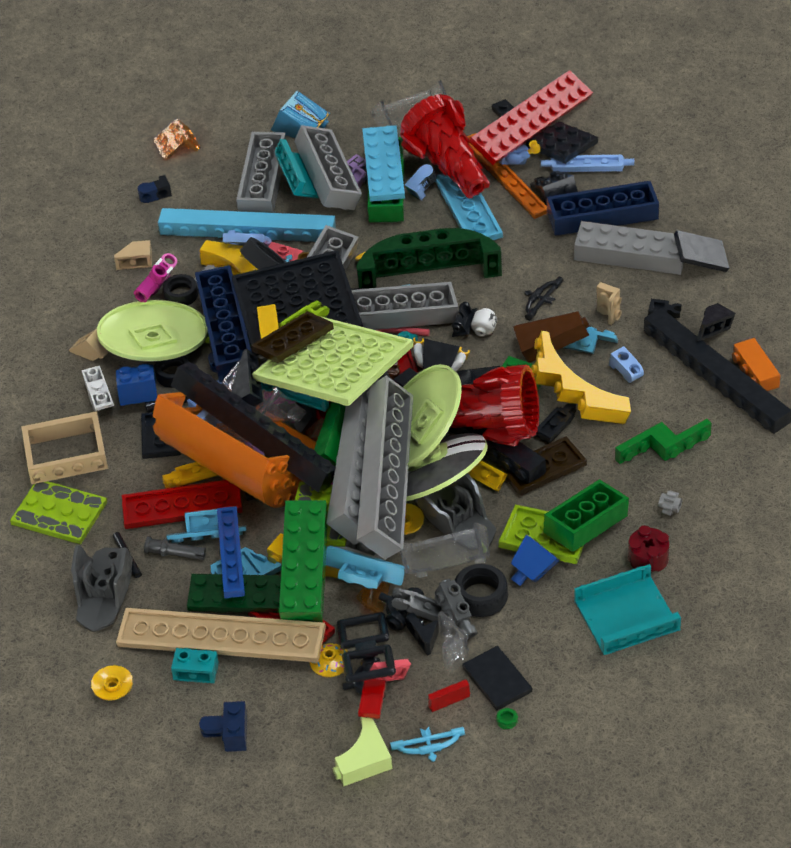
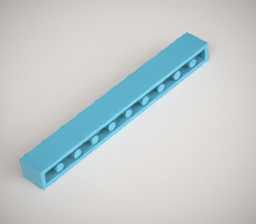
(215, 223)

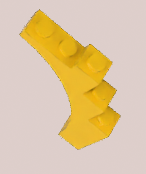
(225, 254)
(570, 388)

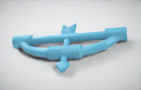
(427, 737)

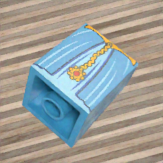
(297, 112)

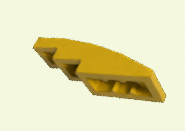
(267, 319)

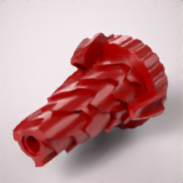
(436, 131)
(503, 402)

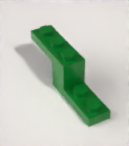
(663, 441)

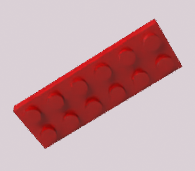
(170, 504)

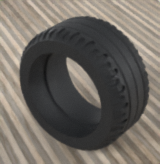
(488, 575)

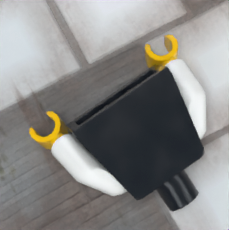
(437, 353)

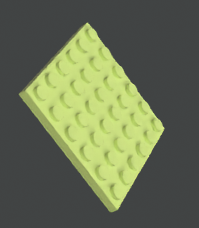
(337, 364)

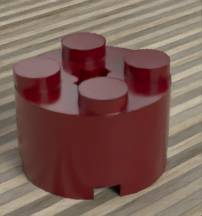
(648, 547)

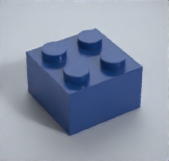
(136, 384)

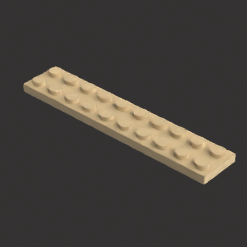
(222, 633)

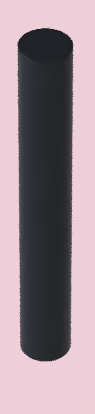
(120, 542)

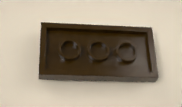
(292, 337)
(561, 460)

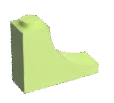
(366, 757)

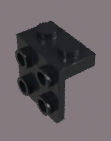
(555, 184)

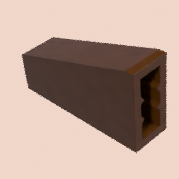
(562, 330)

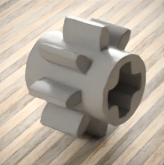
(670, 502)

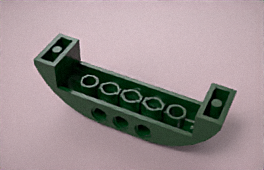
(428, 252)

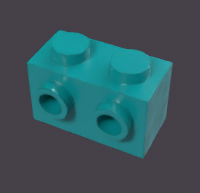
(195, 665)

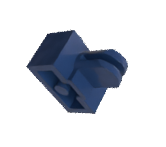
(229, 726)

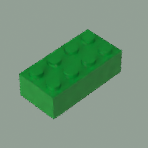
(585, 515)

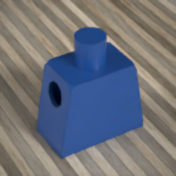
(532, 561)

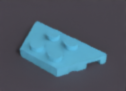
(251, 564)

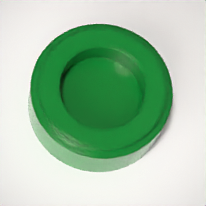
(507, 718)

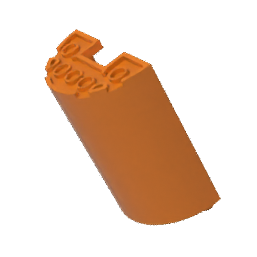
(225, 455)

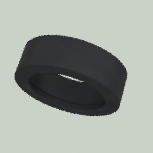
(260, 254)

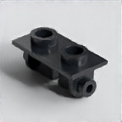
(463, 320)

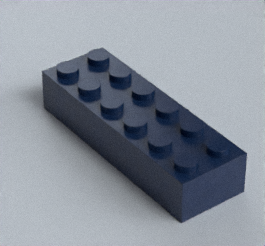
(606, 205)

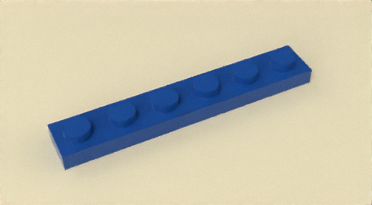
(230, 552)

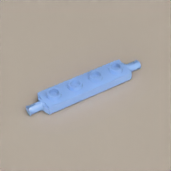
(589, 163)

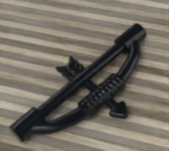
(537, 294)

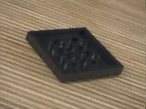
(563, 141)

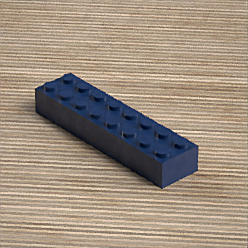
(222, 318)

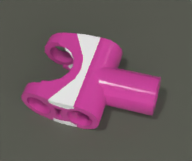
(156, 278)

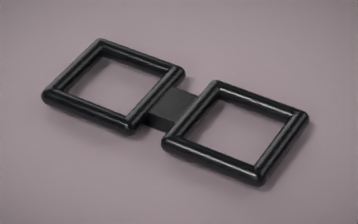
(365, 647)

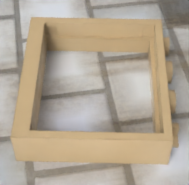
(61, 429)

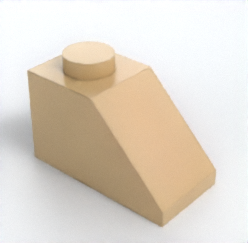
(135, 255)
(89, 347)

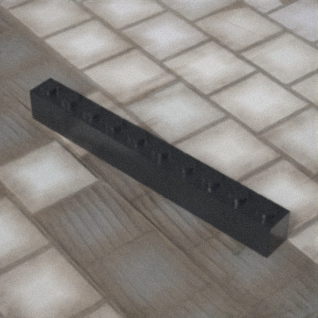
(717, 371)
(253, 426)
(517, 459)

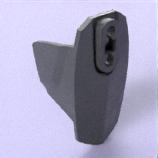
(456, 508)
(96, 589)

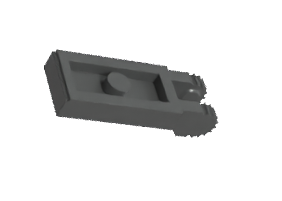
(416, 604)

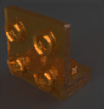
(174, 138)

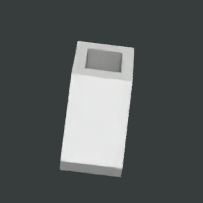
(97, 388)

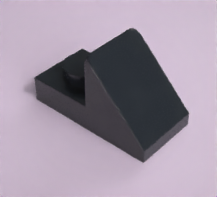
(423, 634)

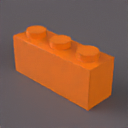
(756, 364)

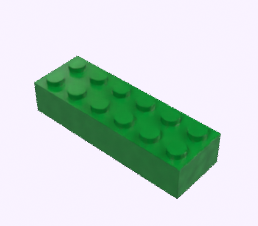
(388, 209)
(303, 560)

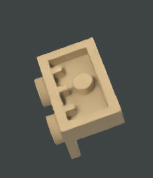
(609, 302)

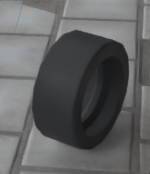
(180, 280)
(166, 379)

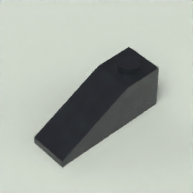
(715, 321)
(244, 384)

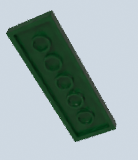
(261, 594)

